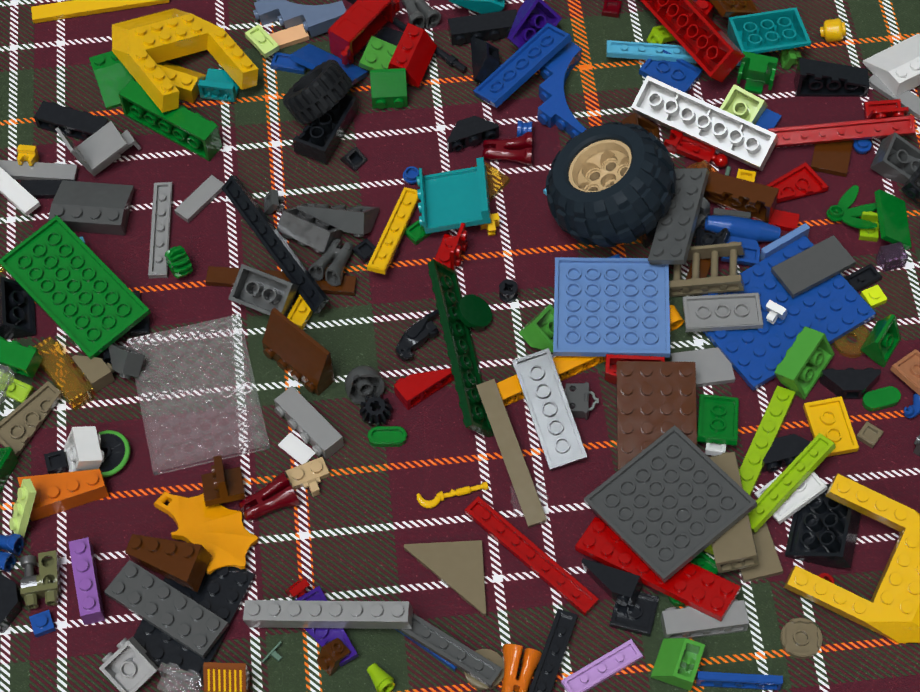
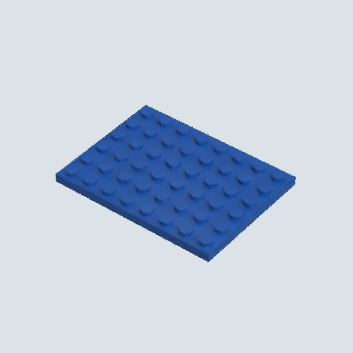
(827, 308)

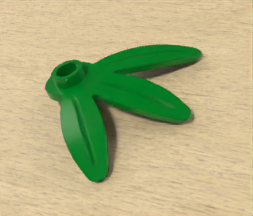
(844, 213)

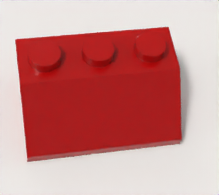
(413, 53)

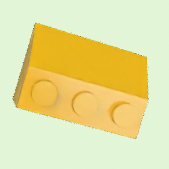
(184, 80)

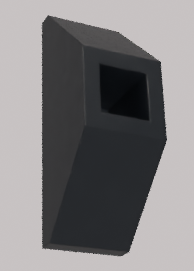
(484, 59)
(471, 133)
(849, 382)
(783, 452)
(9, 602)

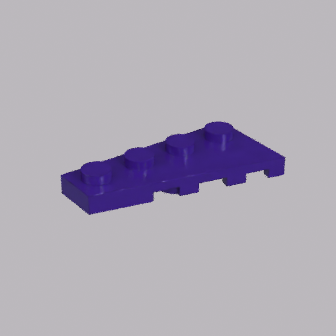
(326, 635)

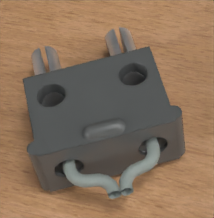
(578, 399)

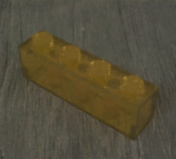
(63, 374)

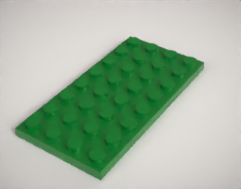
(74, 287)

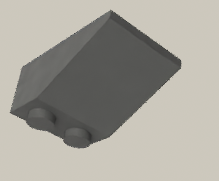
(896, 159)

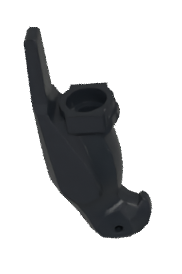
(417, 335)

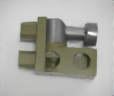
(43, 585)

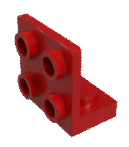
(452, 248)

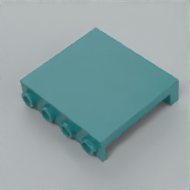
(454, 198)

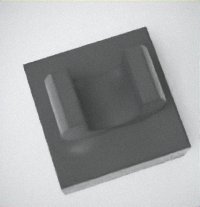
(272, 202)

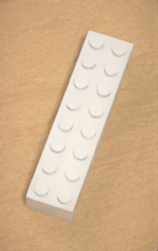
(704, 123)

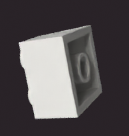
(83, 449)

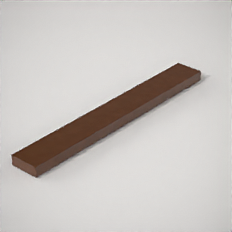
(226, 277)

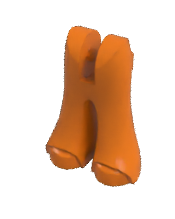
(530, 661)

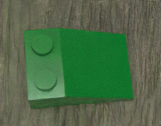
(110, 77)

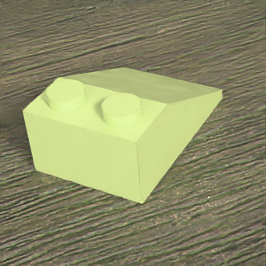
(744, 104)

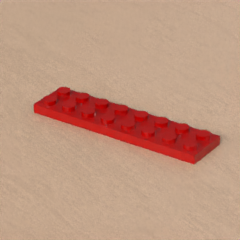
(689, 585)

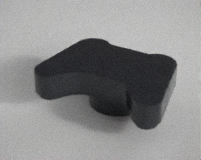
(708, 238)

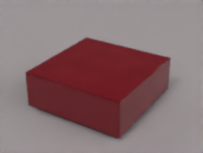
(611, 8)

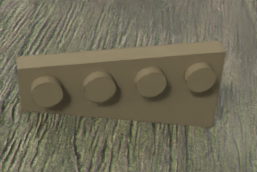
(25, 420)

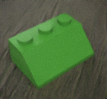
(804, 362)

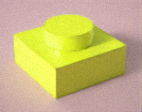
(874, 296)

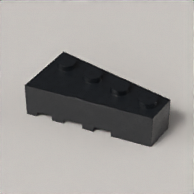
(829, 80)
(324, 134)

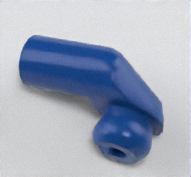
(913, 410)

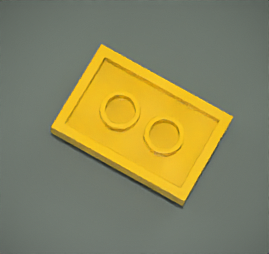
(832, 421)

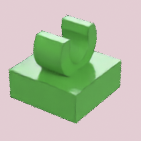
(789, 57)

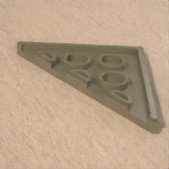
(457, 566)

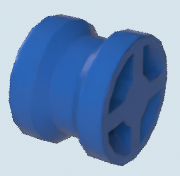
(524, 127)

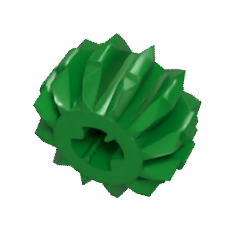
(178, 261)

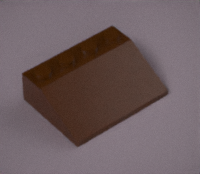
(297, 353)

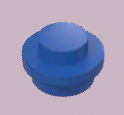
(862, 146)
(410, 174)

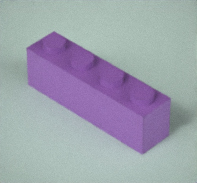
(86, 581)

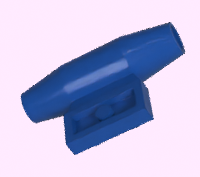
(746, 231)

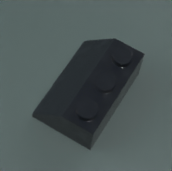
(16, 311)

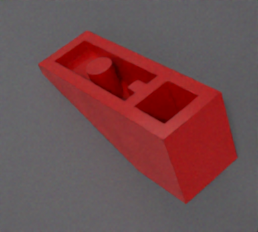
(420, 386)

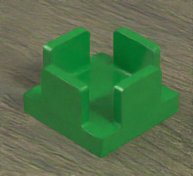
(757, 71)

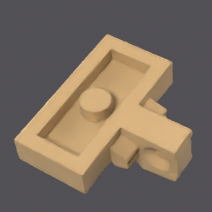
(308, 475)

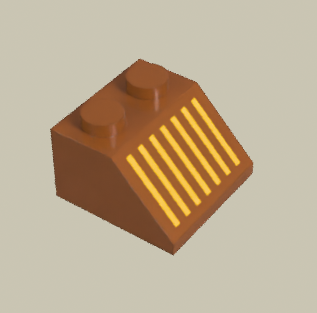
(226, 677)

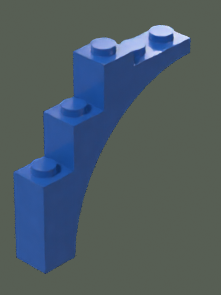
(551, 91)

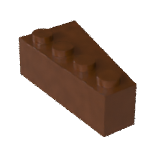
(741, 195)
(170, 558)

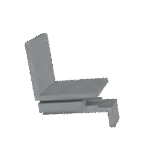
(101, 147)

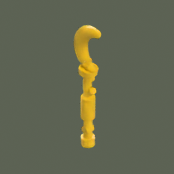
(440, 496)

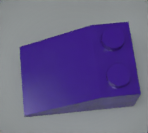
(530, 19)

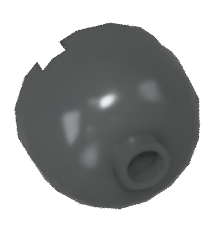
(363, 382)

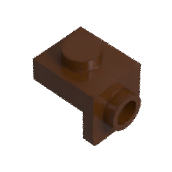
(331, 655)

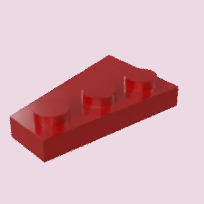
(798, 183)

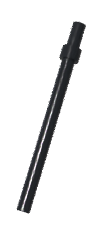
(450, 59)

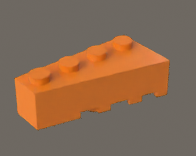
(65, 491)

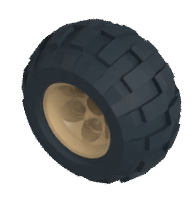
(611, 184)

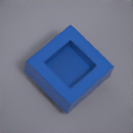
(42, 623)

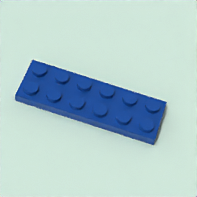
(522, 65)

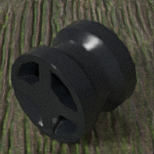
(505, 295)

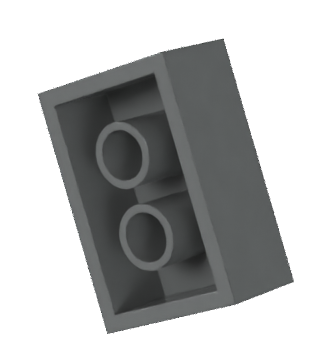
(262, 291)

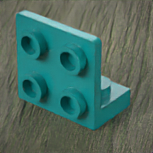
(218, 86)

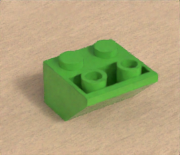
(678, 662)

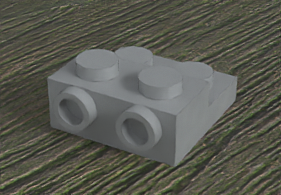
(128, 666)

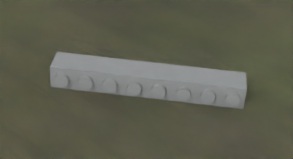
(328, 614)

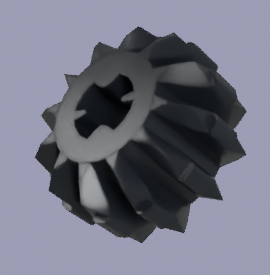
(380, 404)

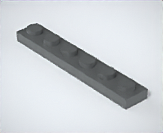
(453, 651)

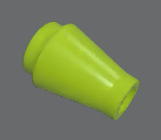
(382, 680)

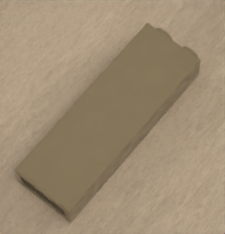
(737, 545)

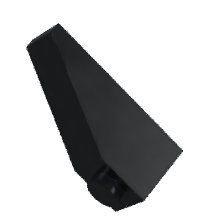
(618, 584)

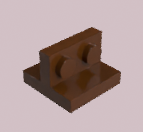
(222, 484)

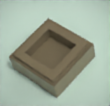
(869, 434)

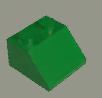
(388, 88)

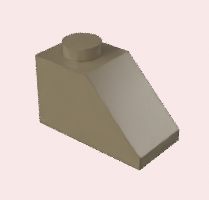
(95, 371)

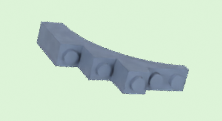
(315, 18)

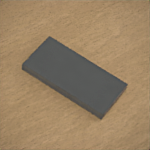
(813, 266)

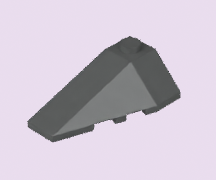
(353, 220)

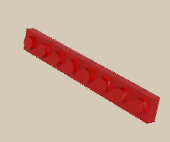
(844, 131)
(531, 556)

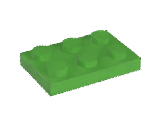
(377, 54)

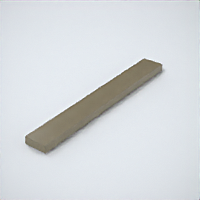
(511, 453)

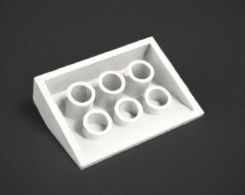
(898, 65)

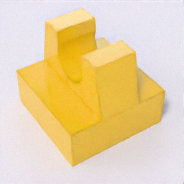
(27, 153)
(491, 227)

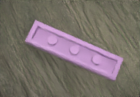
(602, 668)

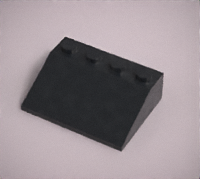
(824, 533)

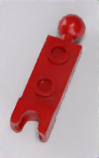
(693, 149)

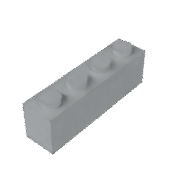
(308, 422)
(693, 624)

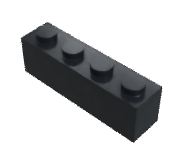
(481, 26)
(70, 121)

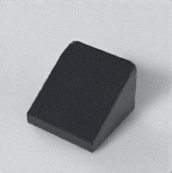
(354, 158)

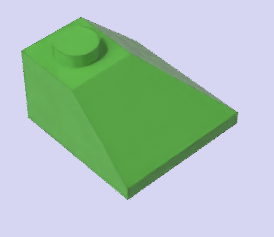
(540, 330)

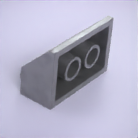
(307, 229)

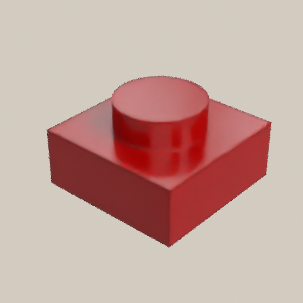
(297, 588)

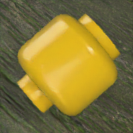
(833, 30)

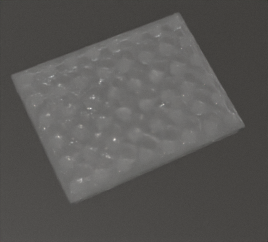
(198, 395)

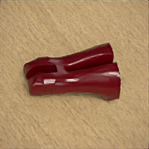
(512, 149)
(271, 497)

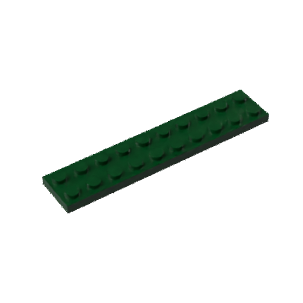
(460, 348)

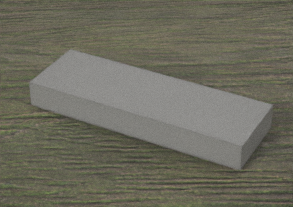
(199, 199)

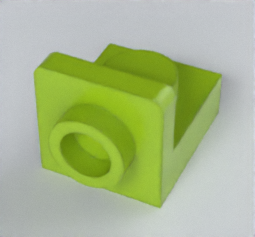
(660, 35)
(869, 234)

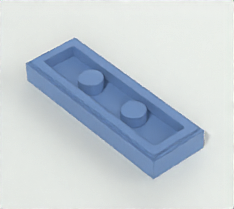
(784, 241)

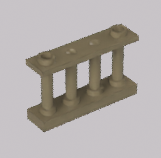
(714, 283)

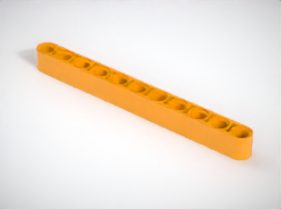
(568, 366)

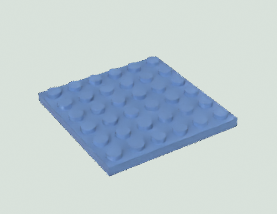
(611, 307)

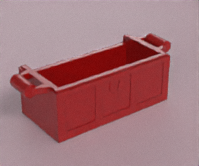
(357, 26)

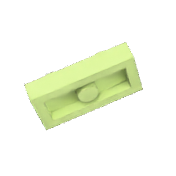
(262, 41)

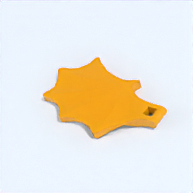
(211, 526)

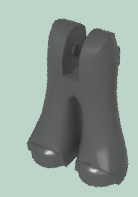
(421, 13)
(336, 259)

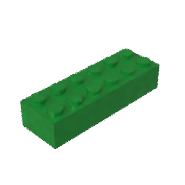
(177, 125)

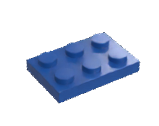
(676, 74)

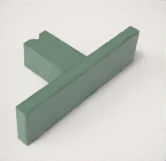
(273, 653)

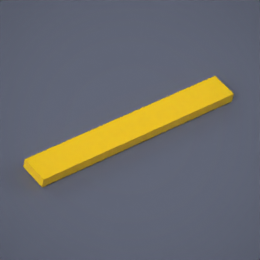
(79, 8)

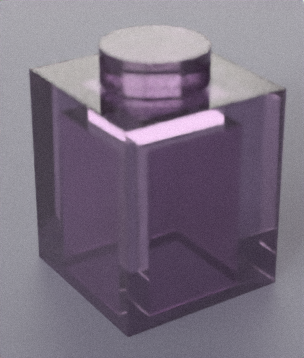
(891, 256)

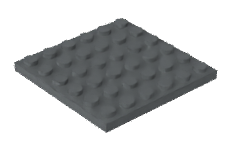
(670, 503)

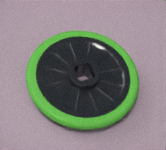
(117, 452)

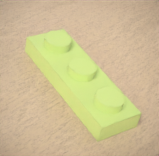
(23, 507)

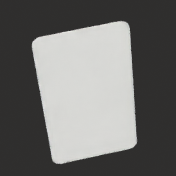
(296, 448)

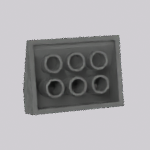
(93, 206)

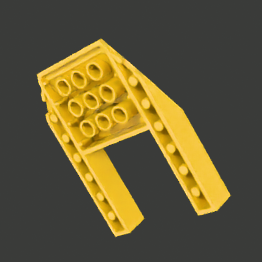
(170, 35)
(896, 600)

